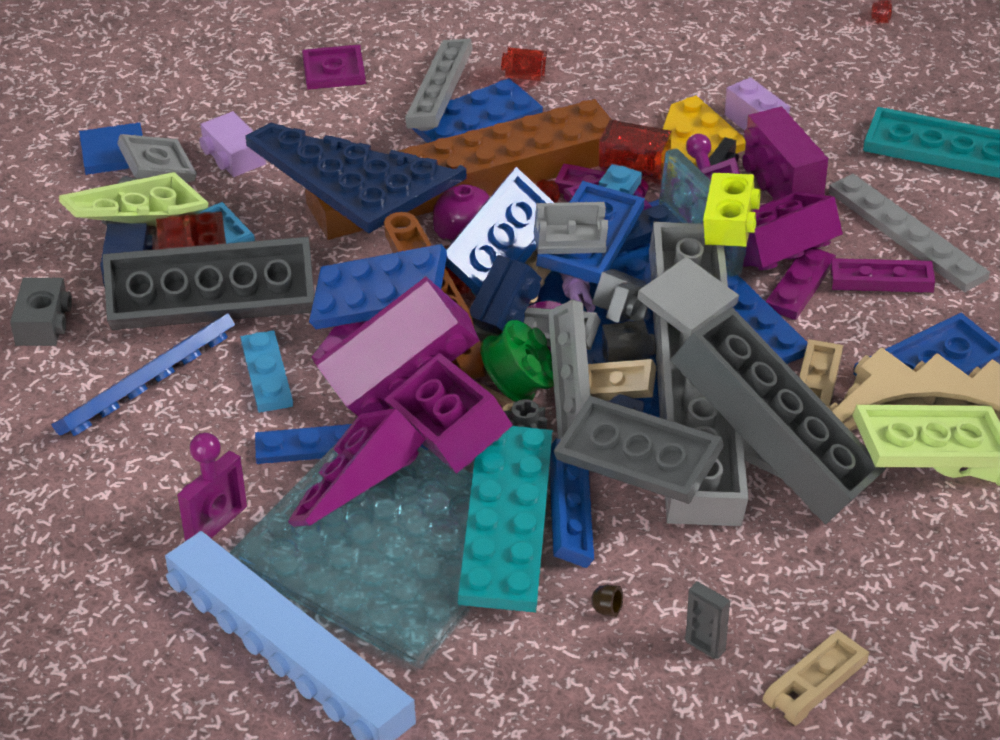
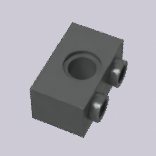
(40, 312)

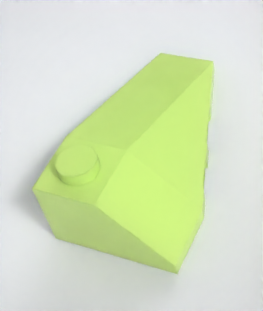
(137, 200)

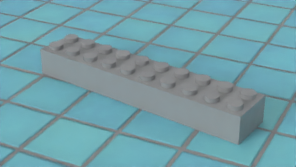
(724, 491)

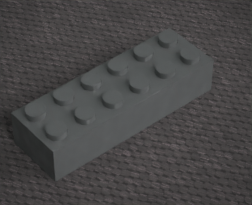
(208, 283)
(777, 414)

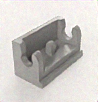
(570, 228)

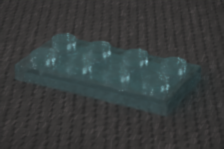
(685, 195)

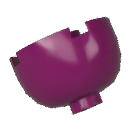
(456, 209)

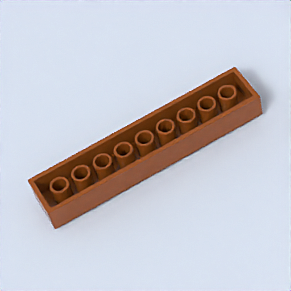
(532, 144)

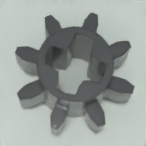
(527, 414)

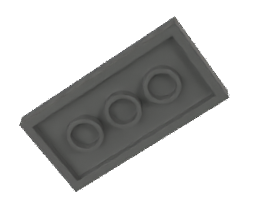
(639, 449)

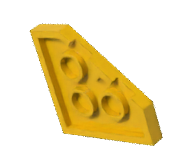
(695, 117)

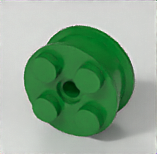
(518, 361)

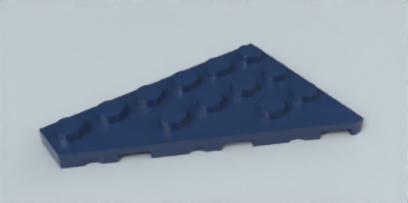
(351, 176)

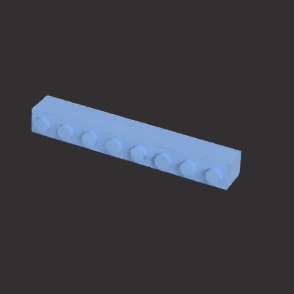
(290, 640)

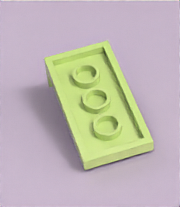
(933, 437)

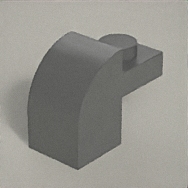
(619, 295)

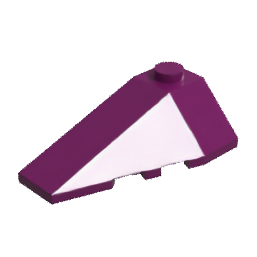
(367, 454)

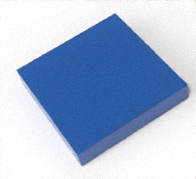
(101, 147)

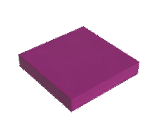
(333, 67)

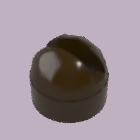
(607, 600)

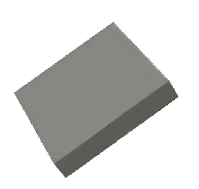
(155, 157)
(687, 296)

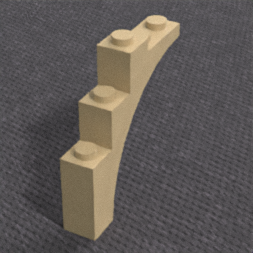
(889, 381)

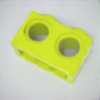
(730, 209)

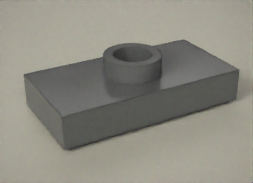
(707, 620)

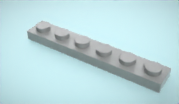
(438, 84)
(909, 232)

